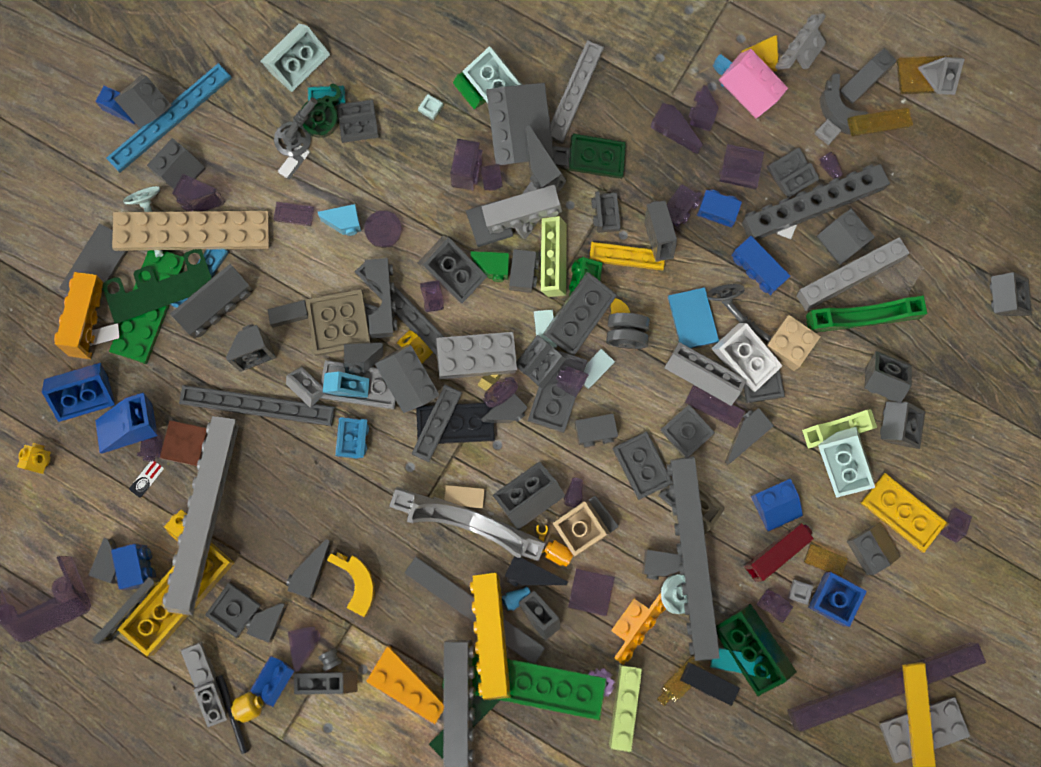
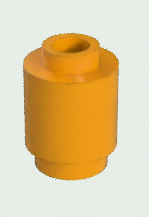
(558, 553)

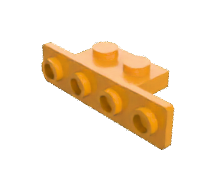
(634, 626)

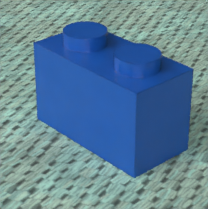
(719, 208)

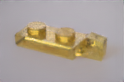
(674, 688)

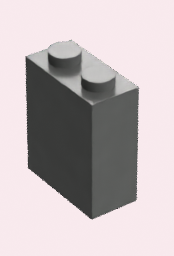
(660, 231)

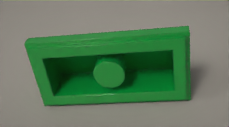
(468, 90)

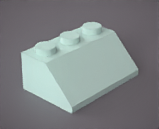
(295, 57)
(490, 72)
(846, 462)

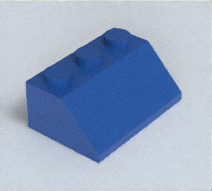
(78, 392)

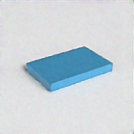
(693, 318)

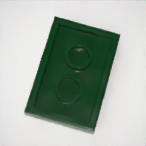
(597, 156)

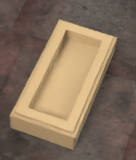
(465, 496)

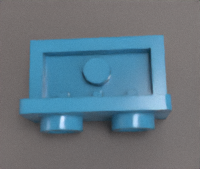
(351, 438)

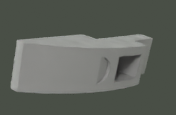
(205, 684)

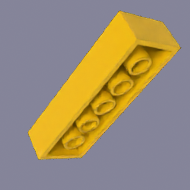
(152, 624)

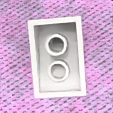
(747, 356)

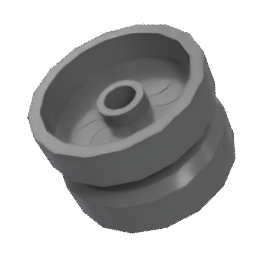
(628, 330)

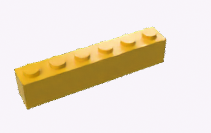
(491, 636)

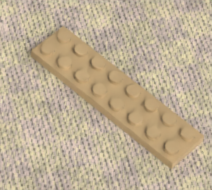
(190, 230)

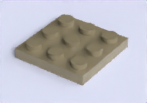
(337, 321)

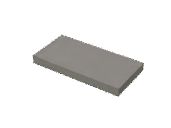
(378, 392)

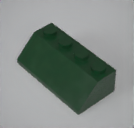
(749, 635)

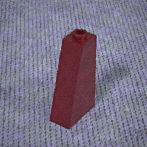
(779, 552)

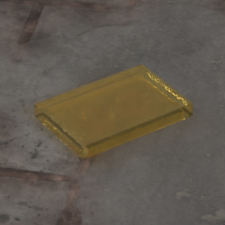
(910, 77)

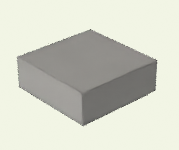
(828, 132)
(800, 592)

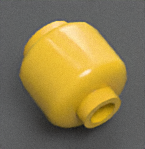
(247, 707)

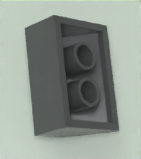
(250, 348)
(407, 379)
(529, 495)

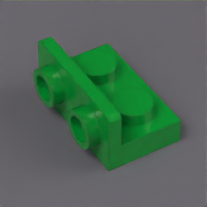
(581, 267)

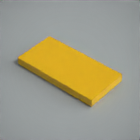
(903, 512)

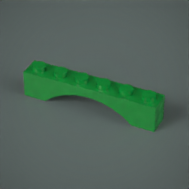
(845, 318)

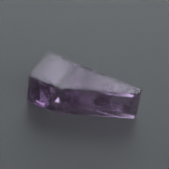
(673, 125)

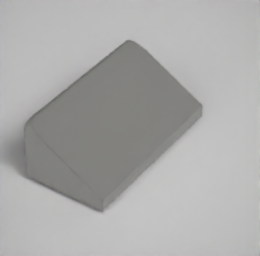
(304, 386)

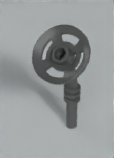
(292, 134)
(726, 294)

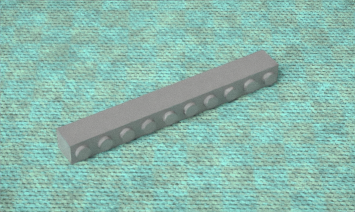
(201, 516)

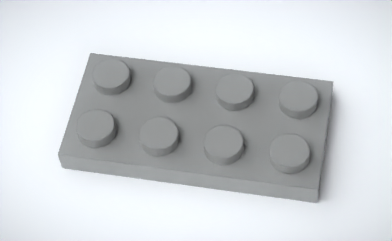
(946, 726)

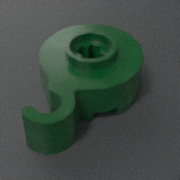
(330, 118)

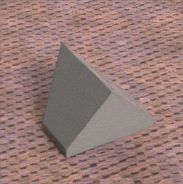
(943, 74)

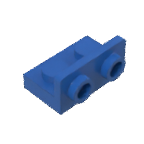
(272, 680)

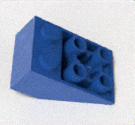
(126, 423)

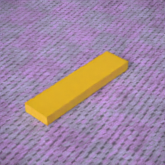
(624, 256)

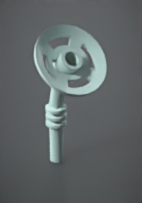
(143, 198)

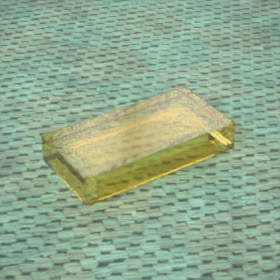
(825, 560)

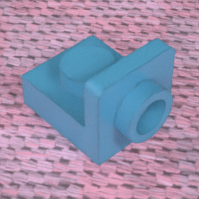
(721, 65)

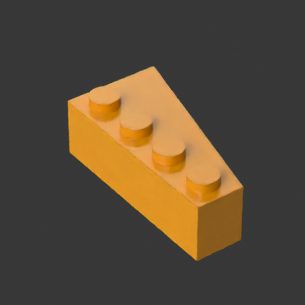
(79, 315)
(403, 684)

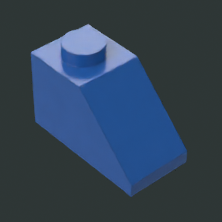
(109, 105)

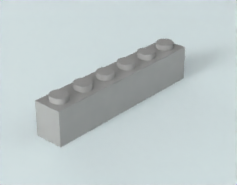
(852, 274)

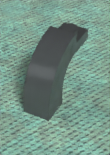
(833, 107)

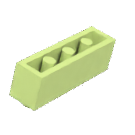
(553, 256)
(625, 708)

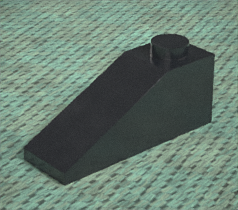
(527, 573)

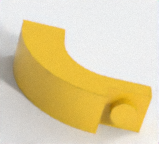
(363, 580)

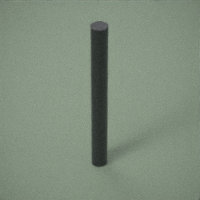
(235, 723)

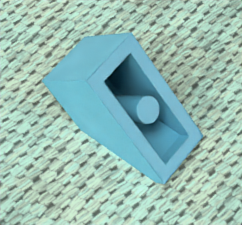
(342, 219)
(345, 385)

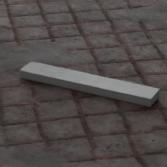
(575, 91)

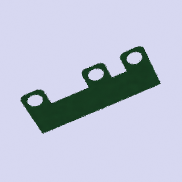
(156, 294)

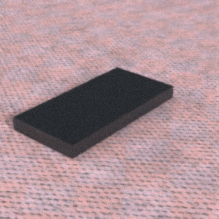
(463, 425)

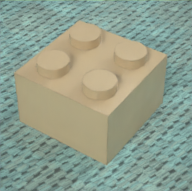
(792, 342)
(581, 528)

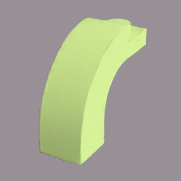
(863, 421)

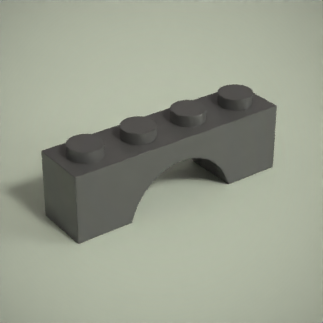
(378, 274)

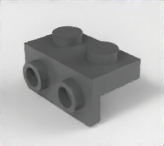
(606, 212)

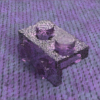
(681, 204)

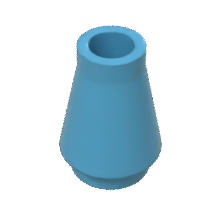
(512, 598)

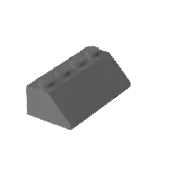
(212, 302)

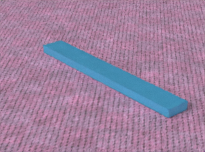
(180, 109)

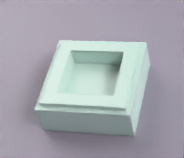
(430, 107)

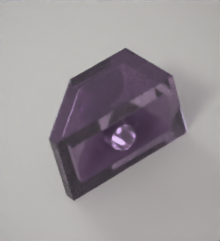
(571, 380)
(302, 645)

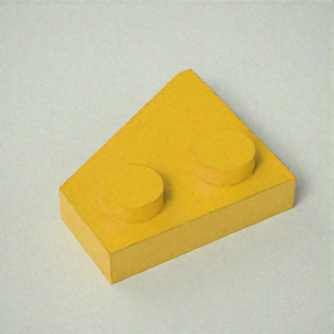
(767, 52)

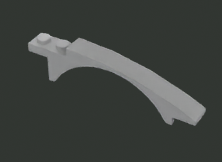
(438, 510)

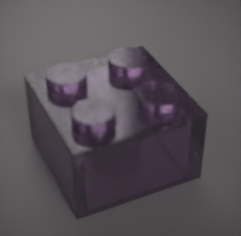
(466, 164)

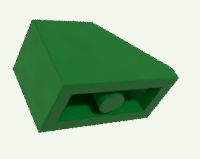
(492, 264)

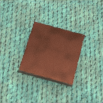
(183, 443)

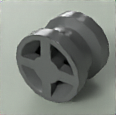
(330, 659)

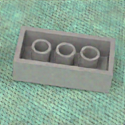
(476, 355)

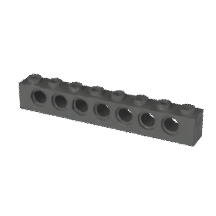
(872, 174)

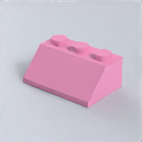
(753, 83)

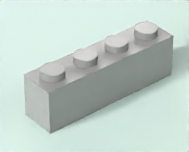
(522, 209)
(705, 374)

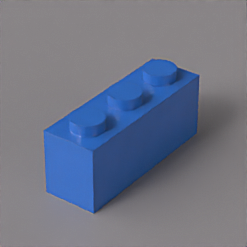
(760, 265)

